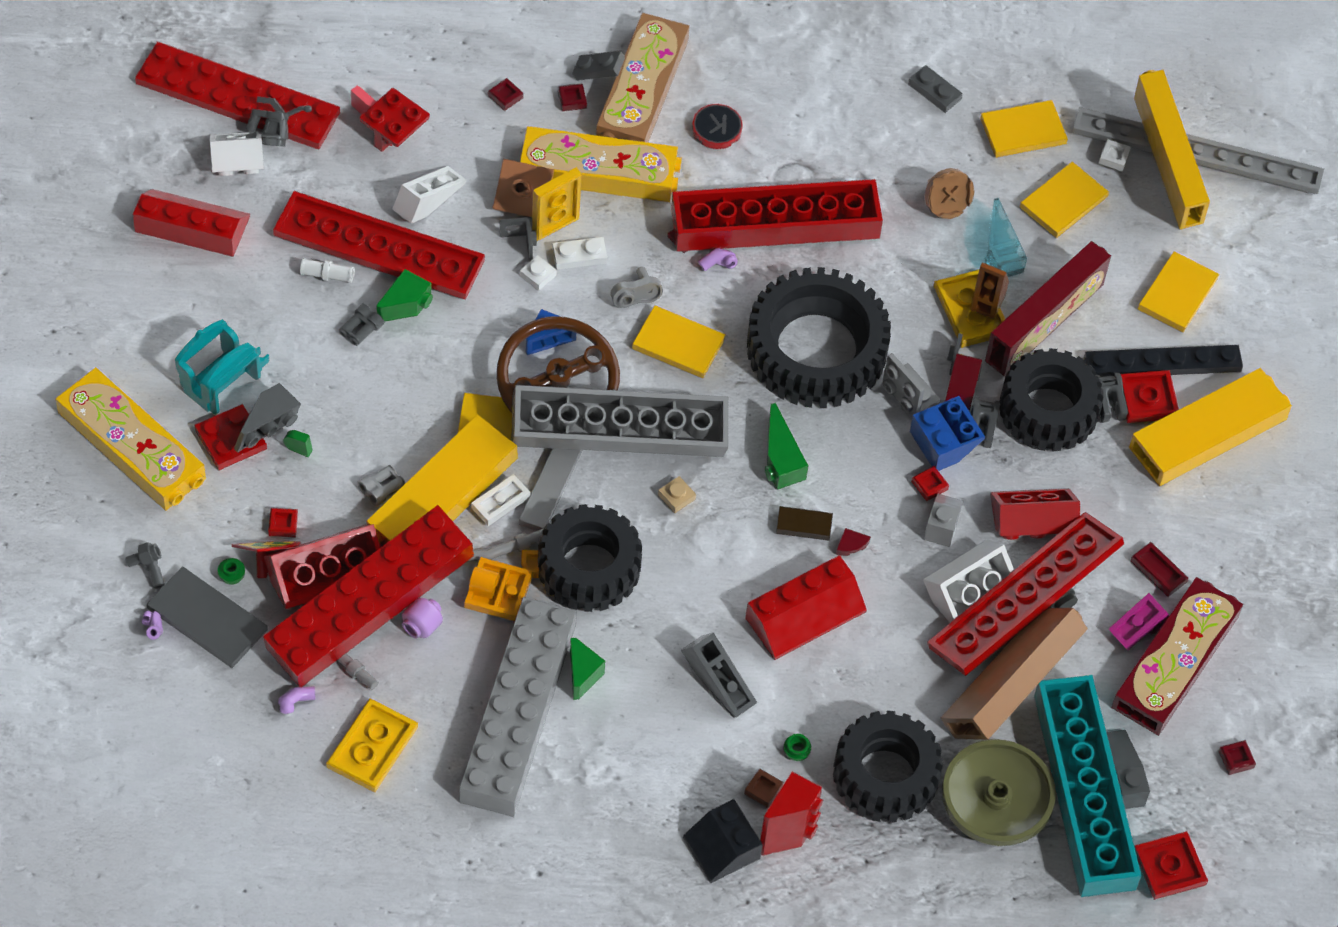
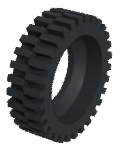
(827, 297)

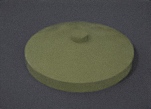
(998, 792)

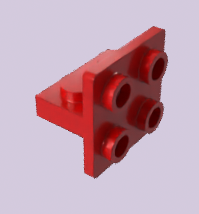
(393, 119)

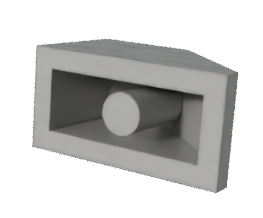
(943, 520)

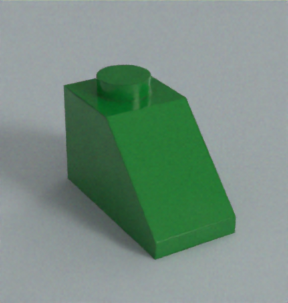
(405, 297)

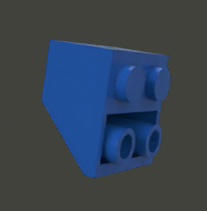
(946, 433)

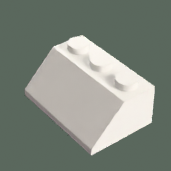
(968, 578)

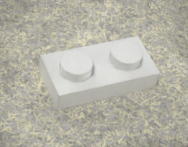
(579, 253)
(500, 500)

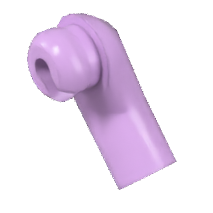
(720, 257)
(154, 621)
(293, 695)

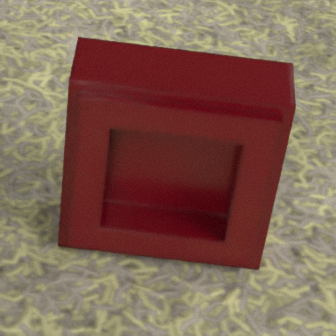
(505, 94)
(572, 97)
(1237, 757)

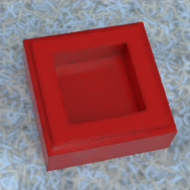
(930, 483)
(283, 522)

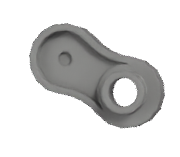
(644, 290)

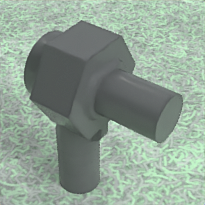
(148, 555)

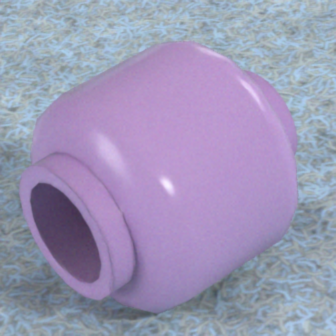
(422, 618)

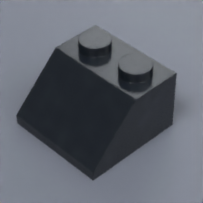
(723, 841)

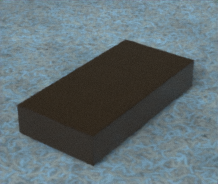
(804, 523)

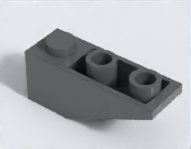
(271, 412)

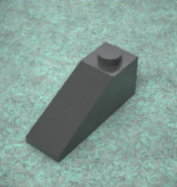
(719, 674)
(1129, 770)

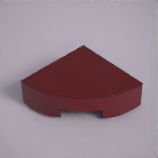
(852, 542)

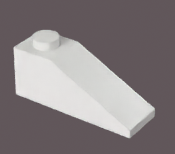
(426, 193)

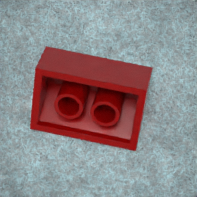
(1033, 512)
(791, 815)

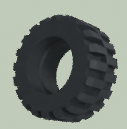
(1055, 372)
(589, 527)
(895, 735)

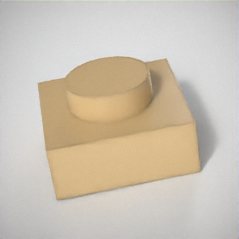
(677, 494)

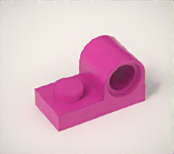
(1141, 619)

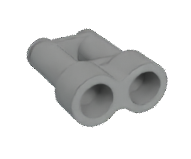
(374, 490)

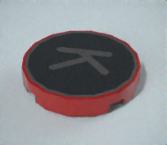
(717, 126)

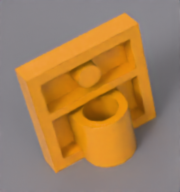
(497, 588)

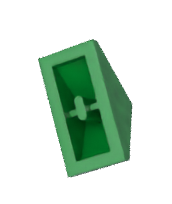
(585, 667)

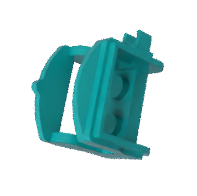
(221, 372)

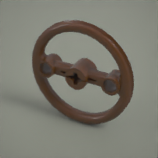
(568, 369)

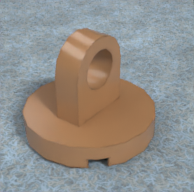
(949, 193)

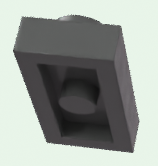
(598, 65)
(935, 88)

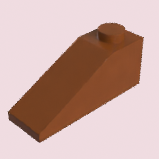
(989, 291)

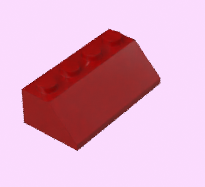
(189, 222)
(312, 567)
(806, 607)

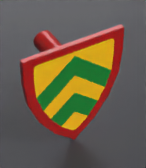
(261, 550)

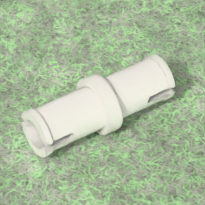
(327, 270)

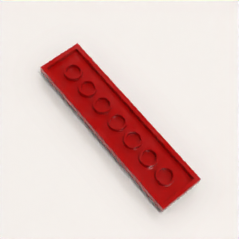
(233, 92)
(378, 244)
(1025, 593)

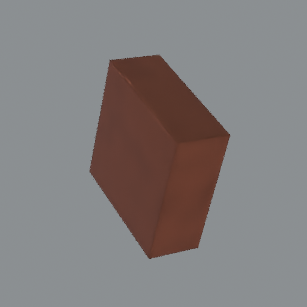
(763, 788)

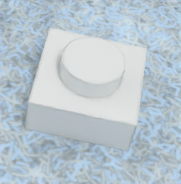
(1115, 155)
(538, 273)

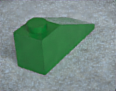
(784, 459)

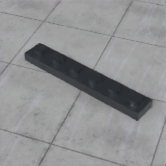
(1176, 359)

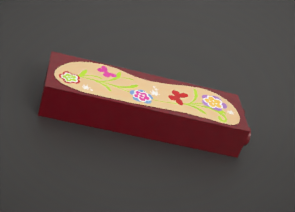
(1048, 307)
(1177, 656)

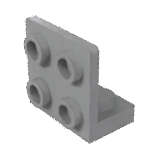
(907, 387)

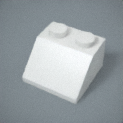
(236, 152)

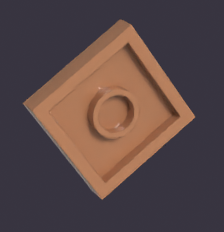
(516, 186)

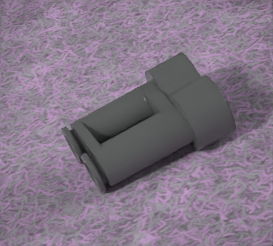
(369, 320)

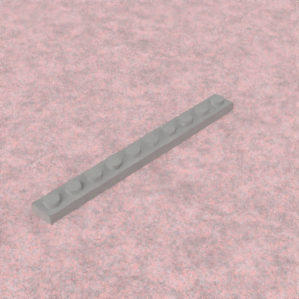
(1206, 152)

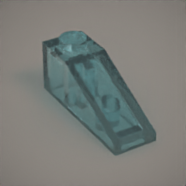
(1003, 244)

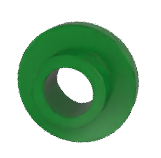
(231, 577)
(797, 740)

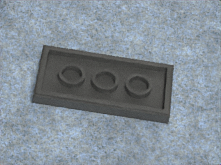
(207, 617)

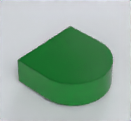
(298, 442)

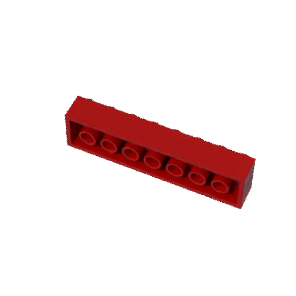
(776, 215)
(368, 596)

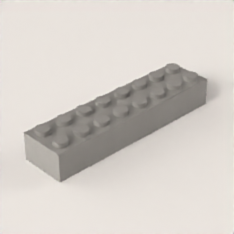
(620, 421)
(518, 707)

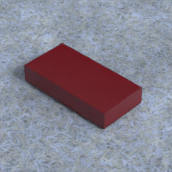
(964, 378)
(1159, 569)

